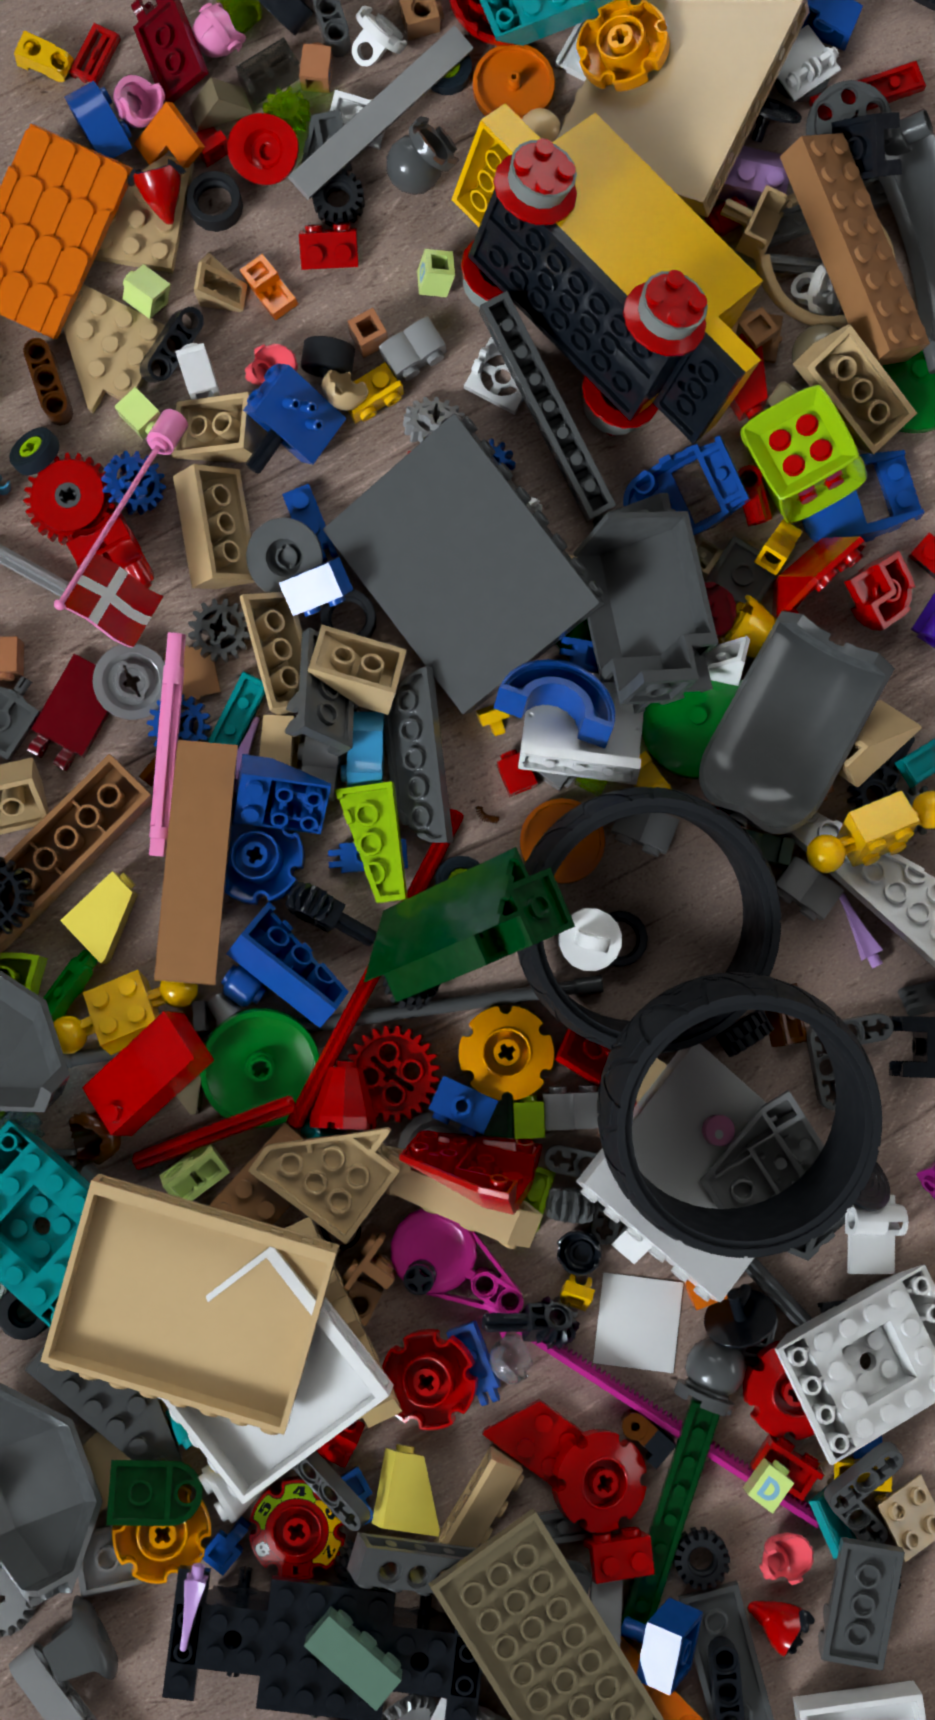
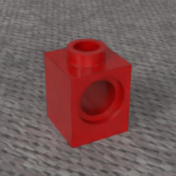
(515, 779)

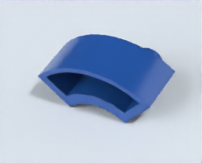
(98, 121)

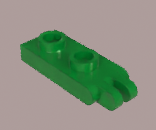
(70, 984)

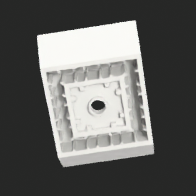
(822, 1361)

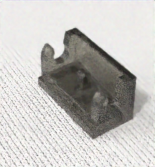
(267, 70)

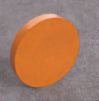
(514, 77)
(582, 857)

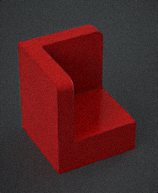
(215, 145)

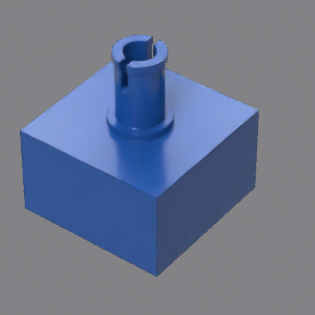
(667, 1644)

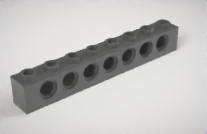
(546, 406)
(403, 1554)

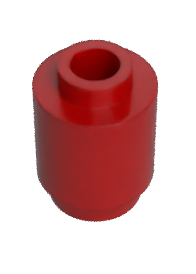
(722, 224)

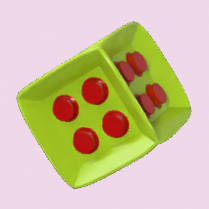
(804, 453)

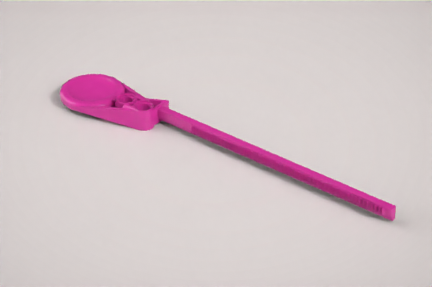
(454, 1255)

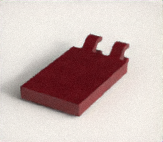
(169, 46)
(70, 715)

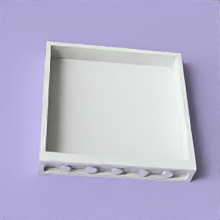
(676, 1157)
(334, 1392)

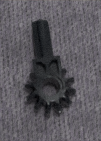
(882, 780)
(325, 912)
(536, 1323)

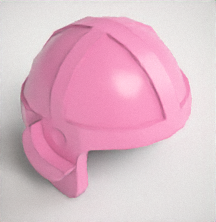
(215, 32)
(137, 100)

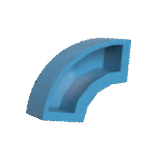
(366, 757)

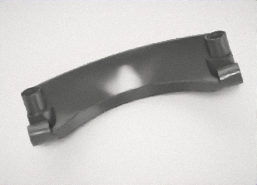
(913, 206)

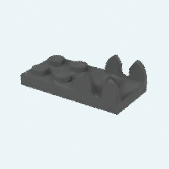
(320, 709)
(861, 1604)

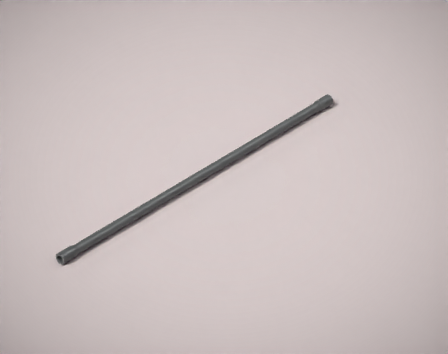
(577, 987)

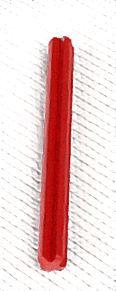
(214, 1132)

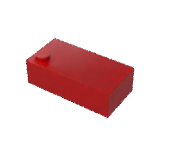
(147, 1073)

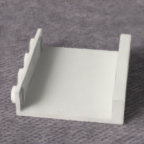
(553, 747)

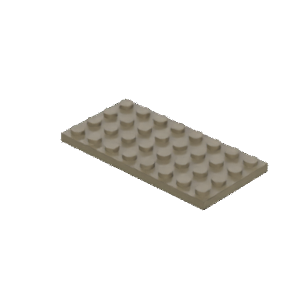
(539, 1631)

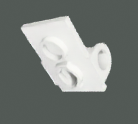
(873, 1237)

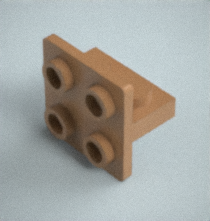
(378, 1269)

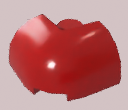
(881, 591)

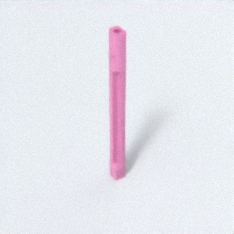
(167, 742)

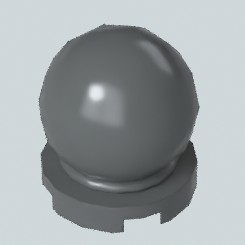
(420, 157)
(712, 1376)

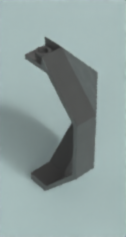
(30, 1051)
(44, 1498)

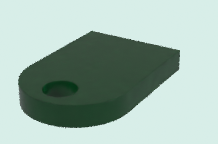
(148, 1493)

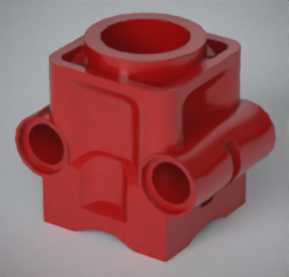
(118, 547)

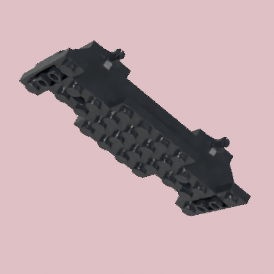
(290, 1676)

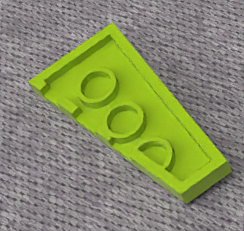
(376, 834)

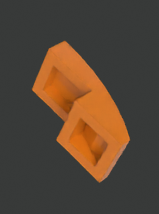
(268, 287)

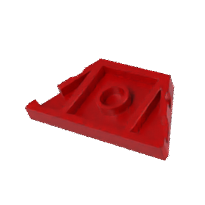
(535, 1437)

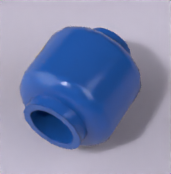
(242, 986)

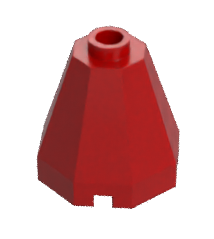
(344, 1100)

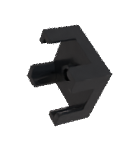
(866, 143)
(922, 1047)

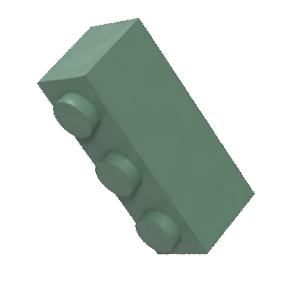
(354, 1657)

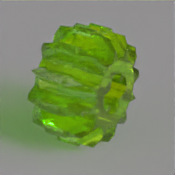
(286, 102)

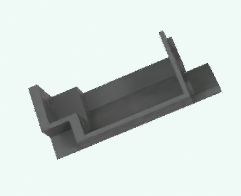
(656, 603)

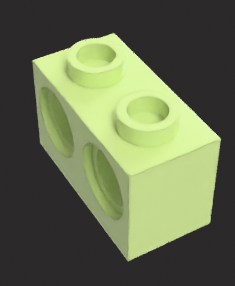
(194, 1173)

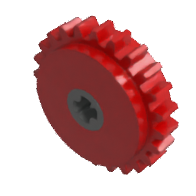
(63, 481)

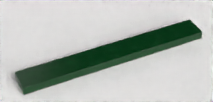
(672, 1509)

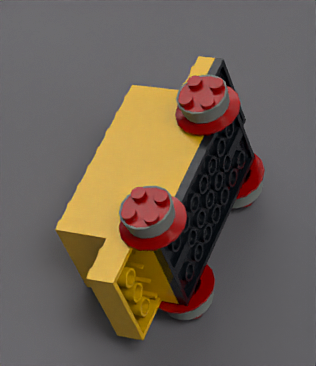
(607, 271)

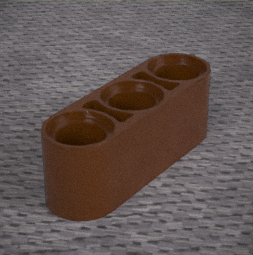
(41, 370)

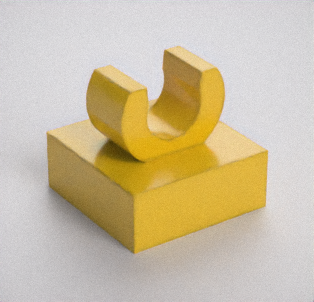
(492, 717)
(578, 1295)

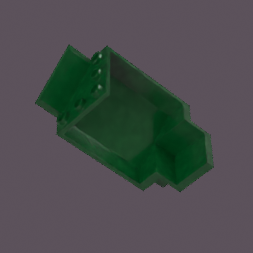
(466, 924)

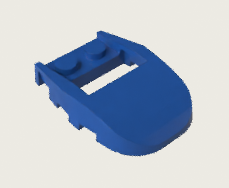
(718, 470)
(847, 517)

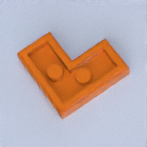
(169, 132)

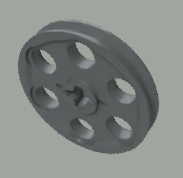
(832, 98)

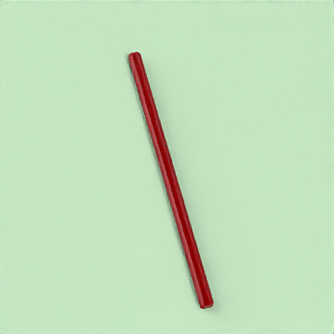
(363, 992)

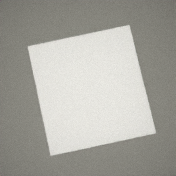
(638, 1322)

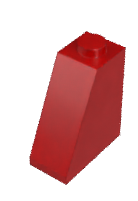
(753, 394)

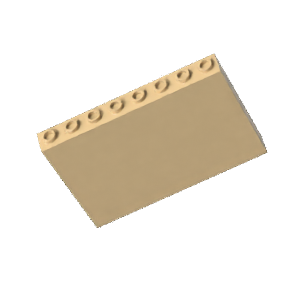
(705, 95)
(141, 1313)

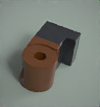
(649, 1434)

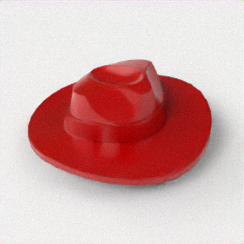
(263, 148)

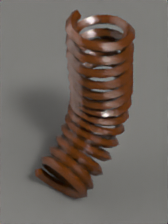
(489, 818)

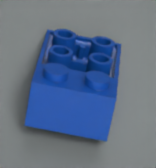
(283, 791)

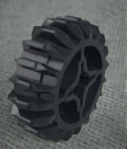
(12, 914)

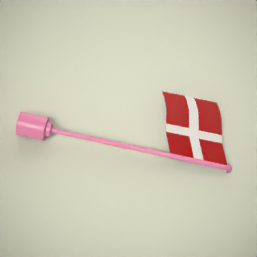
(101, 588)

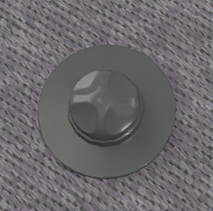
(281, 551)

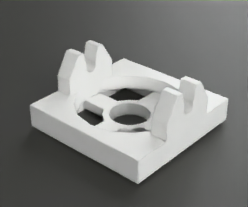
(475, 385)

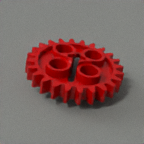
(408, 1051)

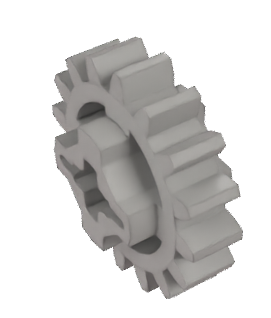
(427, 417)

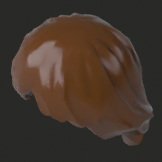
(92, 1138)

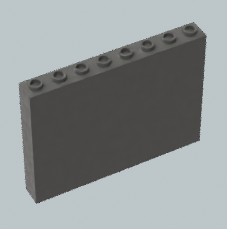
(464, 563)

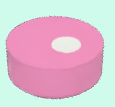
(718, 1130)

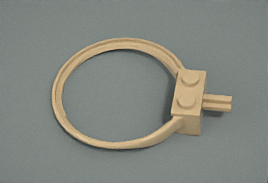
(758, 232)

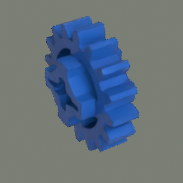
(130, 468)
(190, 716)

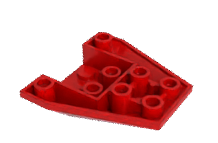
(814, 571)
(483, 1168)

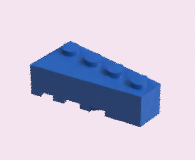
(833, 20)
(287, 966)

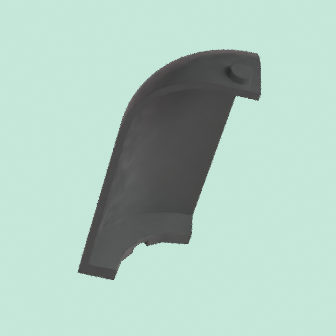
(790, 726)

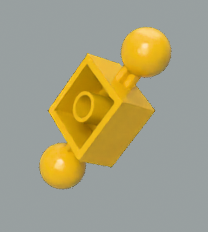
(872, 832)
(120, 1011)

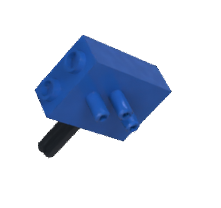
(292, 416)

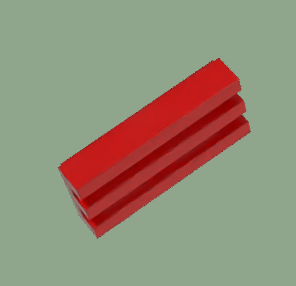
(85, 76)

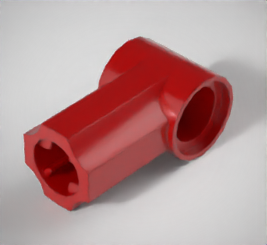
(757, 509)

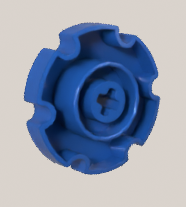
(267, 877)

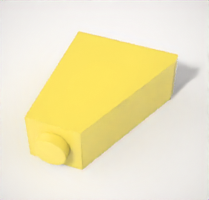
(102, 915)
(405, 1494)

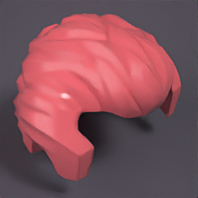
(265, 358)
(786, 1556)

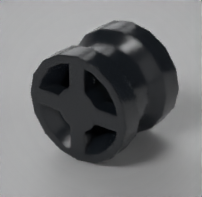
(419, 1283)

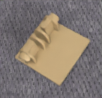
(909, 1516)

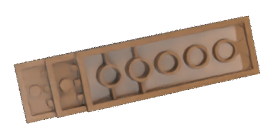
(196, 862)

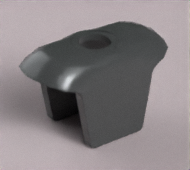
(81, 1645)

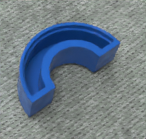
(564, 687)

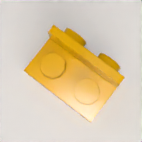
(382, 389)

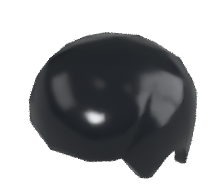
(579, 1252)

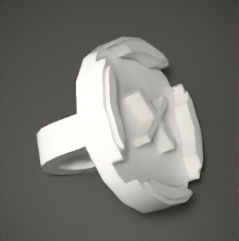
(379, 33)
(821, 294)
(592, 941)

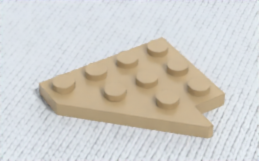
(139, 234)
(107, 345)
(329, 1177)

